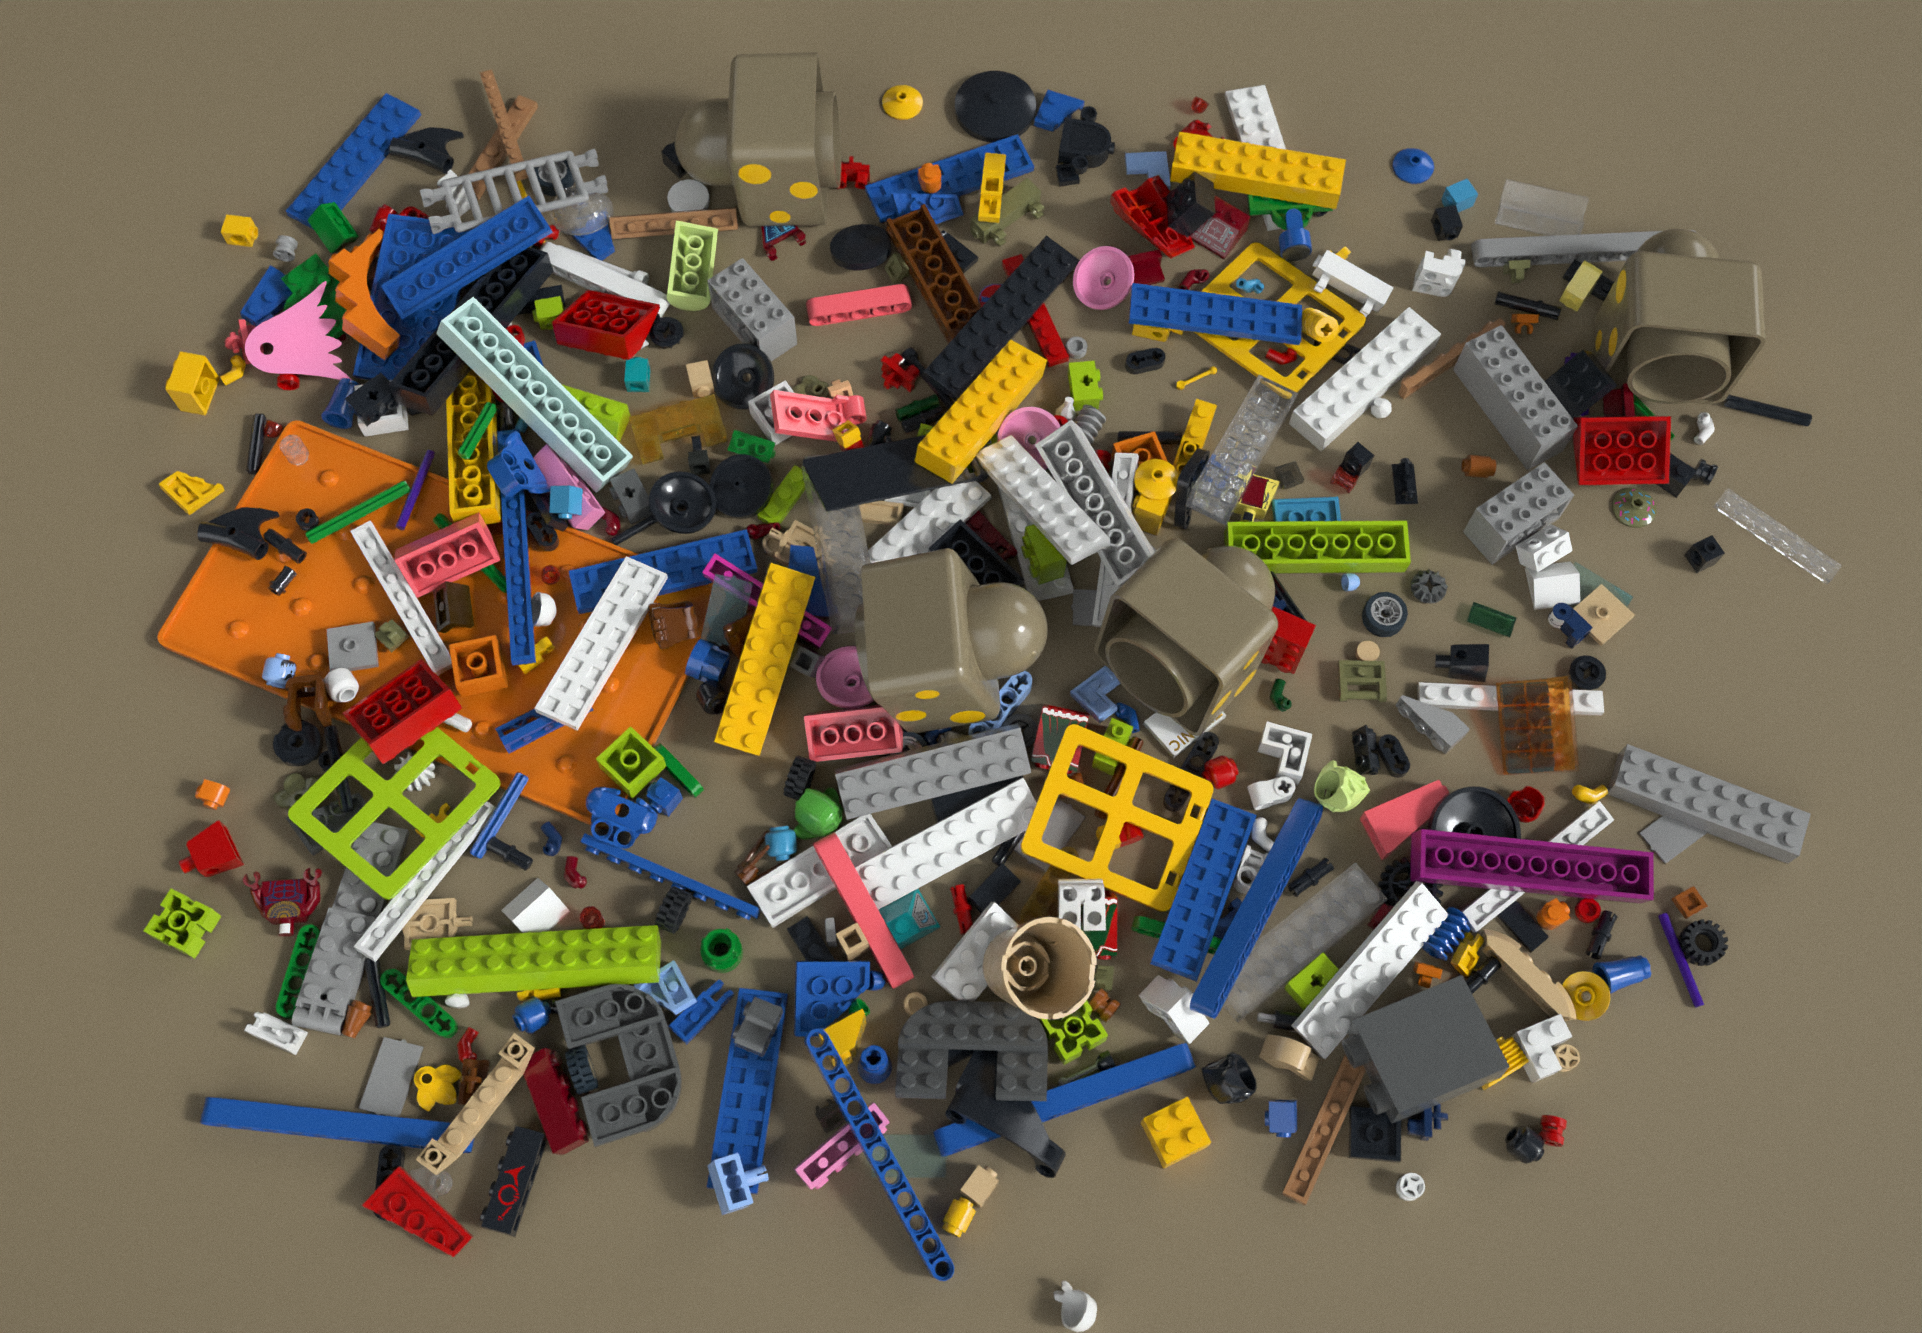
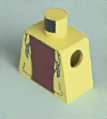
(1257, 499)

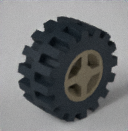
(581, 1069)

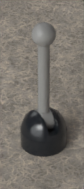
(1103, 1062)

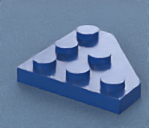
(826, 991)

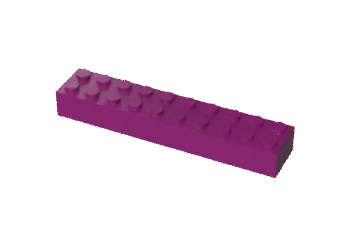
(1532, 866)

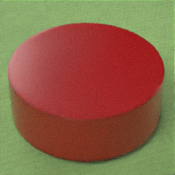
(1587, 910)

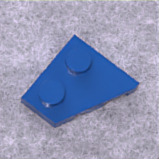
(1055, 110)
(597, 244)

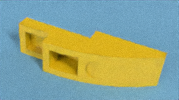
(992, 187)
(1195, 432)

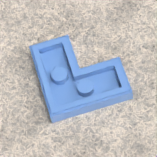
(1148, 163)
(1093, 691)

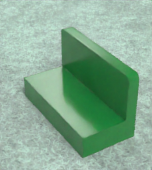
(332, 226)

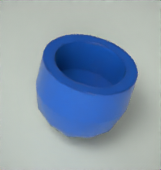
(876, 981)

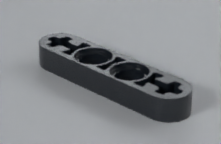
(1188, 767)

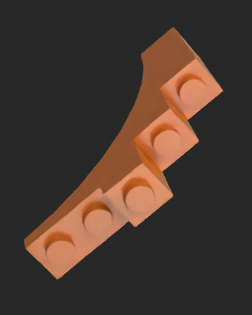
(352, 293)

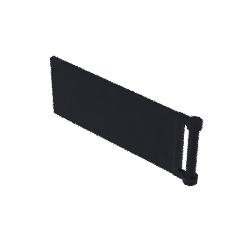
(877, 474)

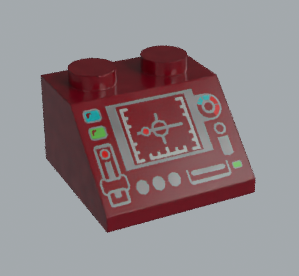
(1223, 229)

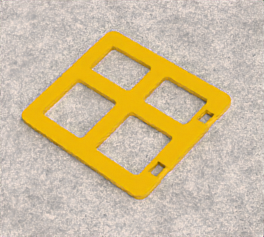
(1314, 356)
(1118, 811)

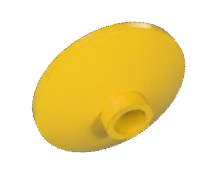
(902, 108)
(1153, 487)
(1585, 981)

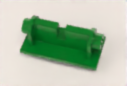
(752, 445)

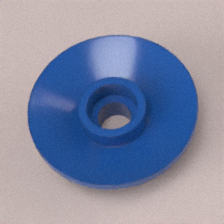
(1409, 171)

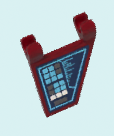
(775, 234)

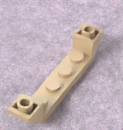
(479, 1108)

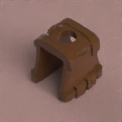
(673, 623)
(737, 631)
(296, 691)

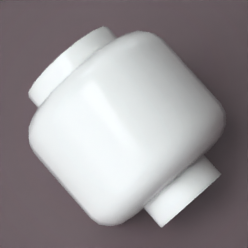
(341, 685)

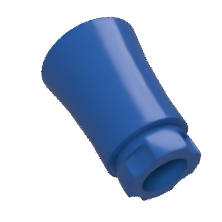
(338, 411)
(1623, 972)
(874, 1073)

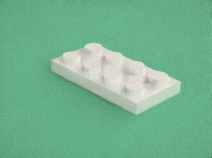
(962, 969)

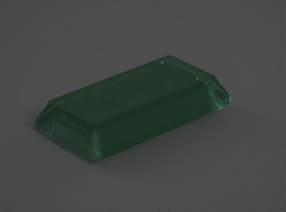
(1491, 619)

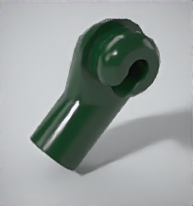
(1277, 698)

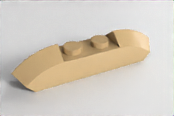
(1533, 982)

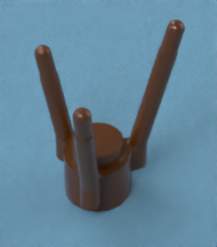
(747, 870)

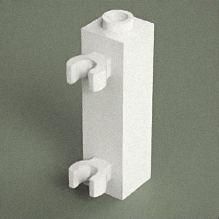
(1351, 281)

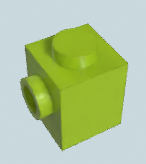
(547, 311)

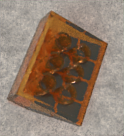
(1537, 726)

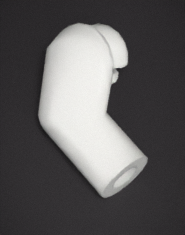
(1705, 427)
(1259, 834)

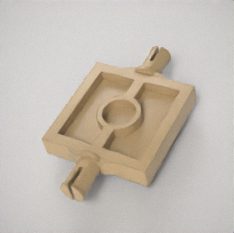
(797, 535)
(434, 920)

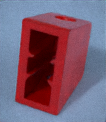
(212, 852)

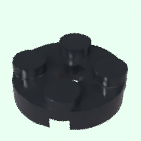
(303, 755)

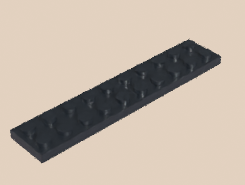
(1001, 318)

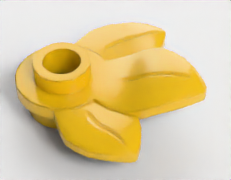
(439, 1089)

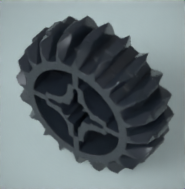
(1390, 888)

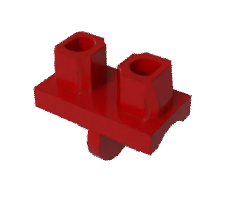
(854, 172)
(895, 375)

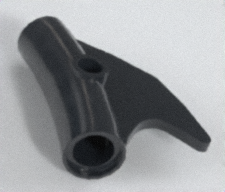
(426, 147)
(238, 530)

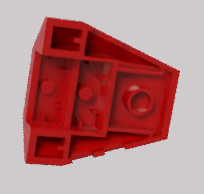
(1147, 214)

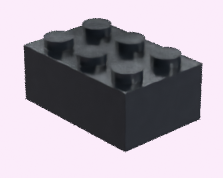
(1580, 383)

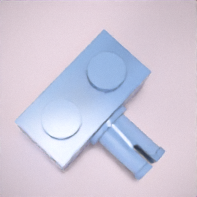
(732, 1183)

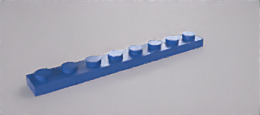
(661, 873)

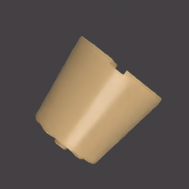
(1055, 967)

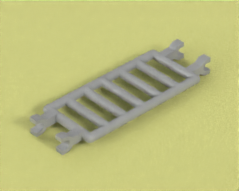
(575, 162)

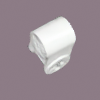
(1267, 793)
(1249, 867)

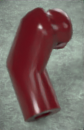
(612, 522)
(760, 530)

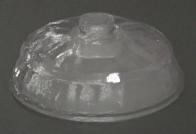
(583, 217)

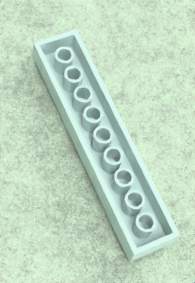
(533, 394)

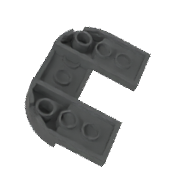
(972, 1026)
(646, 1051)

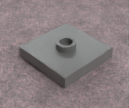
(353, 647)

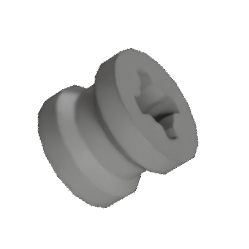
(285, 248)

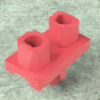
(236, 342)

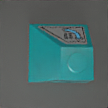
(909, 918)

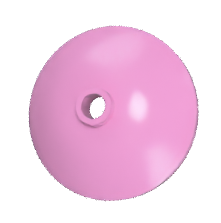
(1095, 270)
(1027, 423)
(836, 673)

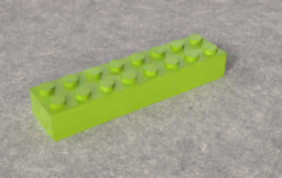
(1325, 545)

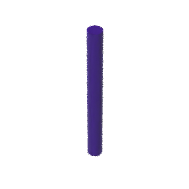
(414, 492)
(1681, 960)

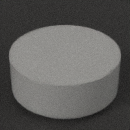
(1076, 347)

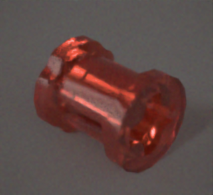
(1344, 479)
(585, 917)

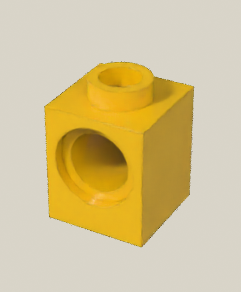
(239, 230)

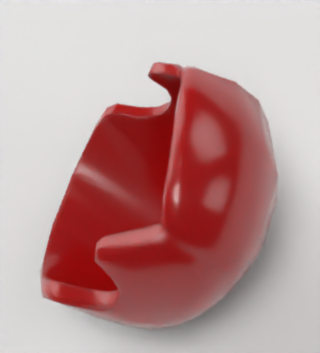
(1527, 803)

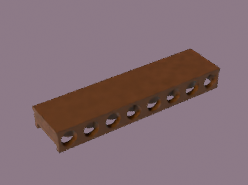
(934, 270)

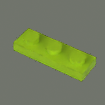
(784, 497)

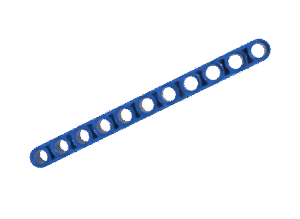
(1256, 909)
(1079, 1095)
(322, 1123)
(888, 1162)

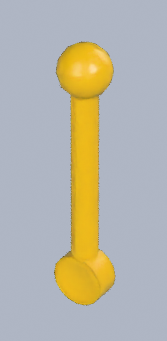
(1181, 384)

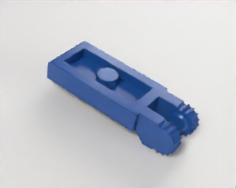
(699, 1014)

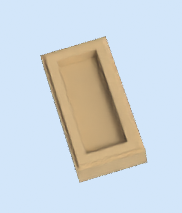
(882, 512)

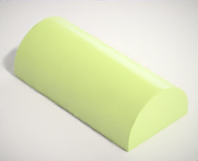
(691, 266)

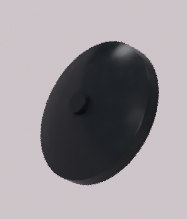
(995, 106)
(1475, 812)

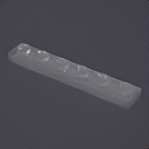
(1777, 536)

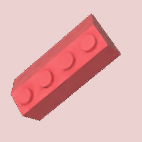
(447, 554)
(852, 733)

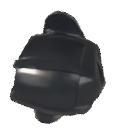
(1229, 1079)

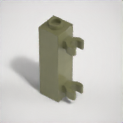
(1014, 204)

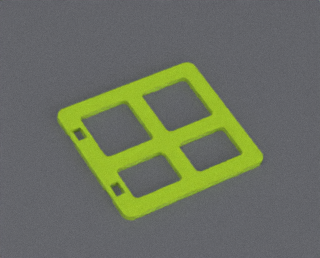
(390, 795)

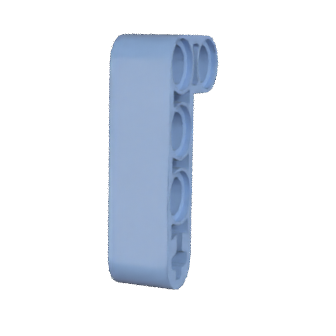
(1007, 710)

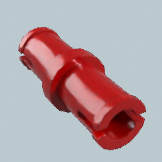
(962, 908)

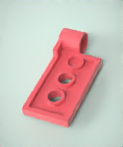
(827, 411)

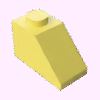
(1580, 286)

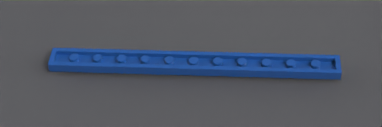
(517, 573)

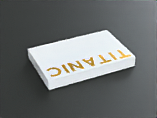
(1171, 734)

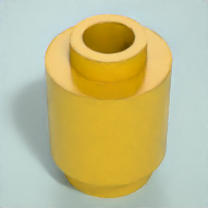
(958, 1217)

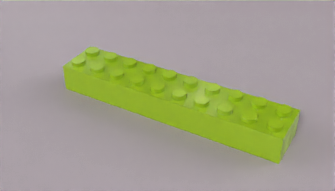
(534, 961)

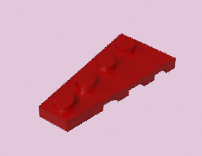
(415, 1210)

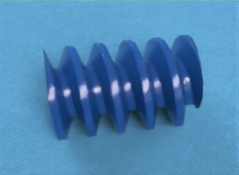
(1446, 933)

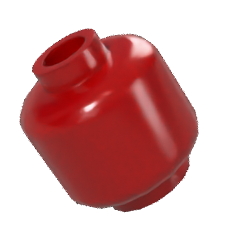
(1220, 771)

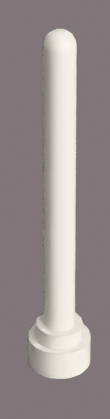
(639, 276)

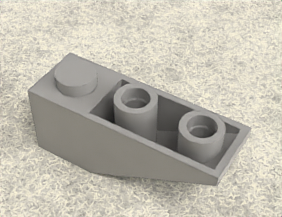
(1437, 724)

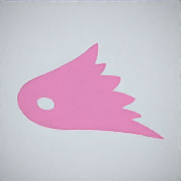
(297, 341)

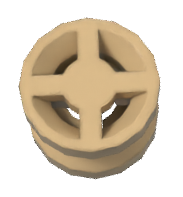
(1569, 1055)

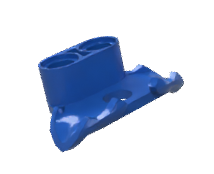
(510, 471)
(602, 804)

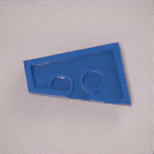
(940, 206)
(267, 297)
(804, 560)

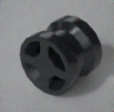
(1705, 472)

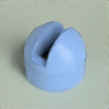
(1350, 582)

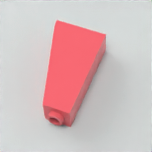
(1397, 819)

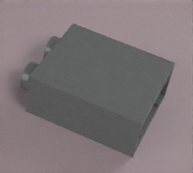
(1424, 1050)

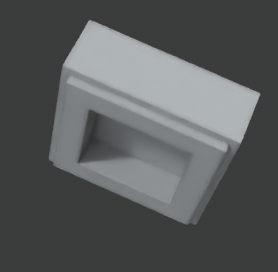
(830, 932)

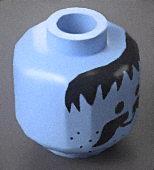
(278, 670)

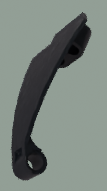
(1010, 1119)

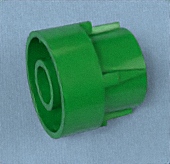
(719, 938)

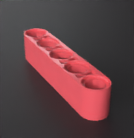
(858, 305)

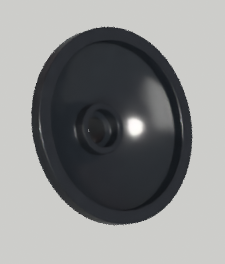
(731, 371)
(686, 492)

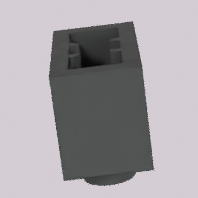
(629, 485)

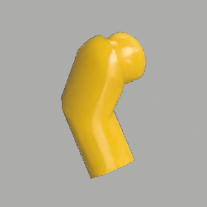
(236, 372)
(1588, 795)

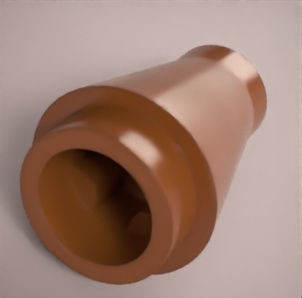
(356, 1017)

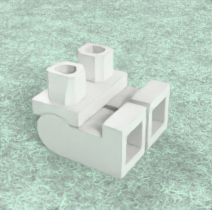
(1438, 276)
(1084, 892)

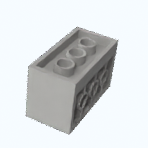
(752, 310)
(1518, 513)

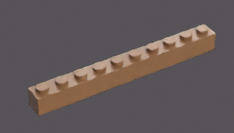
(503, 122)

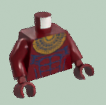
(286, 900)

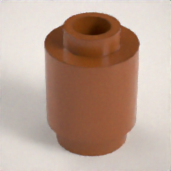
(1478, 466)

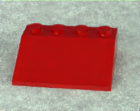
(605, 324)
(1622, 450)
(402, 711)

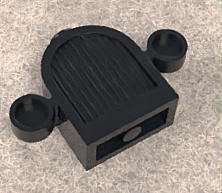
(1085, 142)

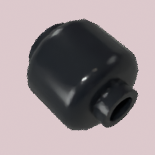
(712, 697)
(1524, 1144)

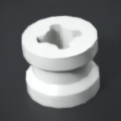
(1414, 1184)

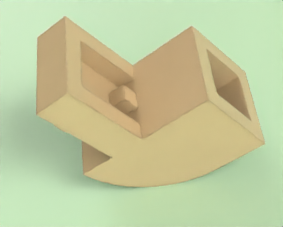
(1289, 1054)

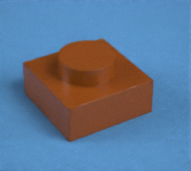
(1689, 902)

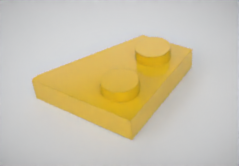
(189, 491)

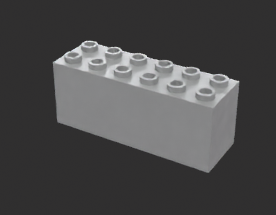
(1514, 397)

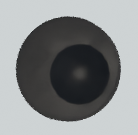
(860, 247)
(742, 486)

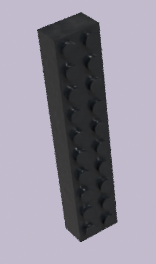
(435, 367)

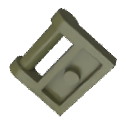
(1361, 673)

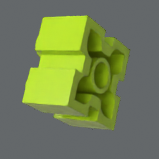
(180, 909)
(1070, 1045)

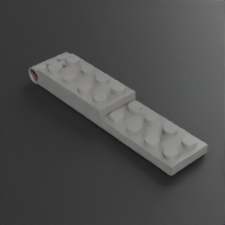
(335, 963)

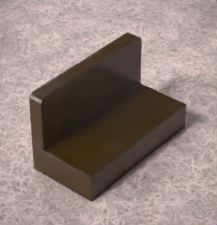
(453, 606)

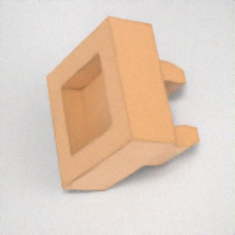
(840, 388)

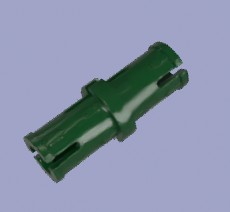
(916, 406)

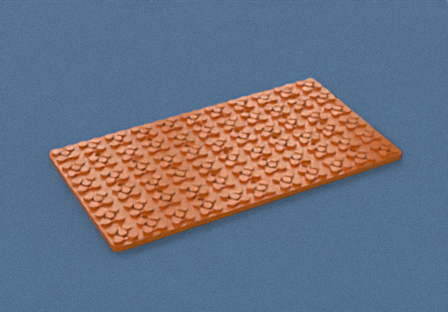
(237, 623)

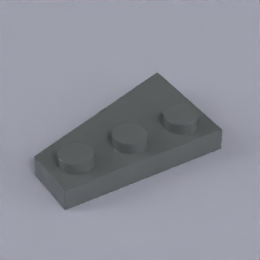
(331, 818)

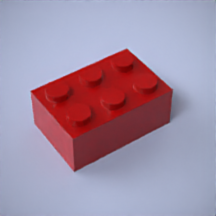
(1288, 642)

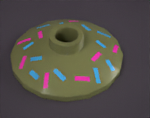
(1629, 513)

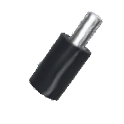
(1280, 1019)

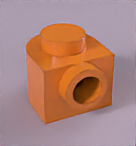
(929, 178)
(212, 794)
(1553, 914)

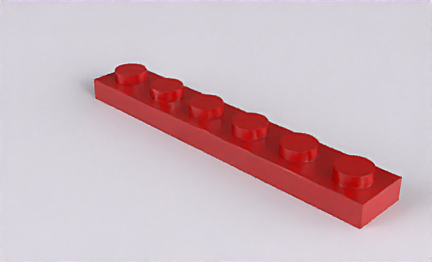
(1041, 324)

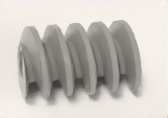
(1090, 421)

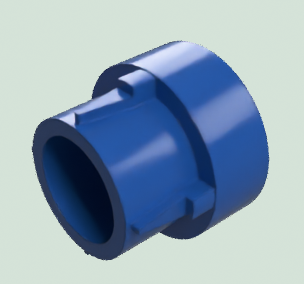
(707, 662)

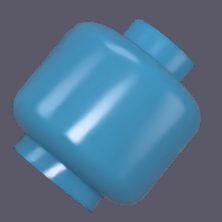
(781, 842)

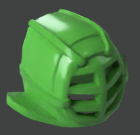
(817, 813)

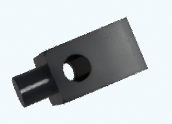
(1465, 662)

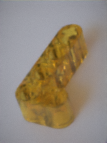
(1045, 888)

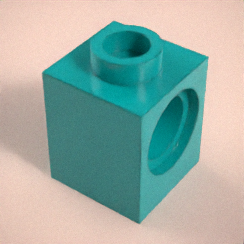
(637, 375)

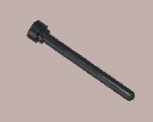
(911, 358)

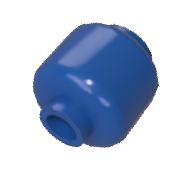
(531, 1015)

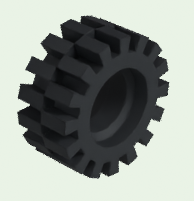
(799, 777)
(673, 909)
(1714, 935)

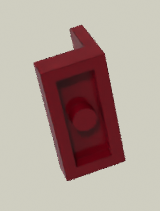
(1147, 267)
(1619, 402)

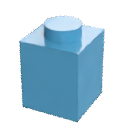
(1460, 194)
(566, 501)

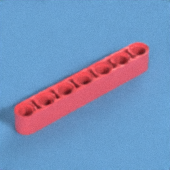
(863, 910)

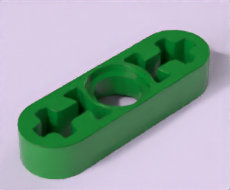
(679, 772)

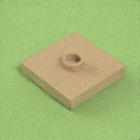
(1604, 614)

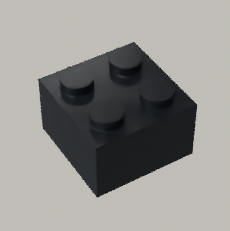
(1190, 204)

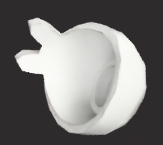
(543, 609)
(1077, 1308)

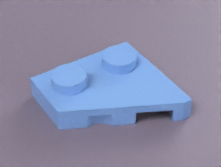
(671, 990)

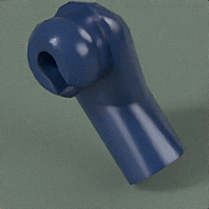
(931, 736)
(554, 839)

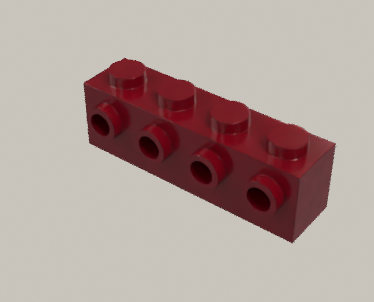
(555, 1102)

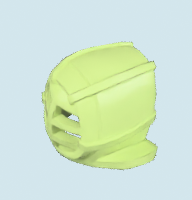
(1345, 785)

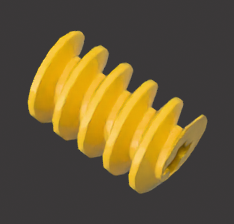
(1318, 325)

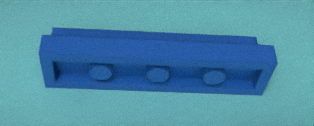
(526, 732)

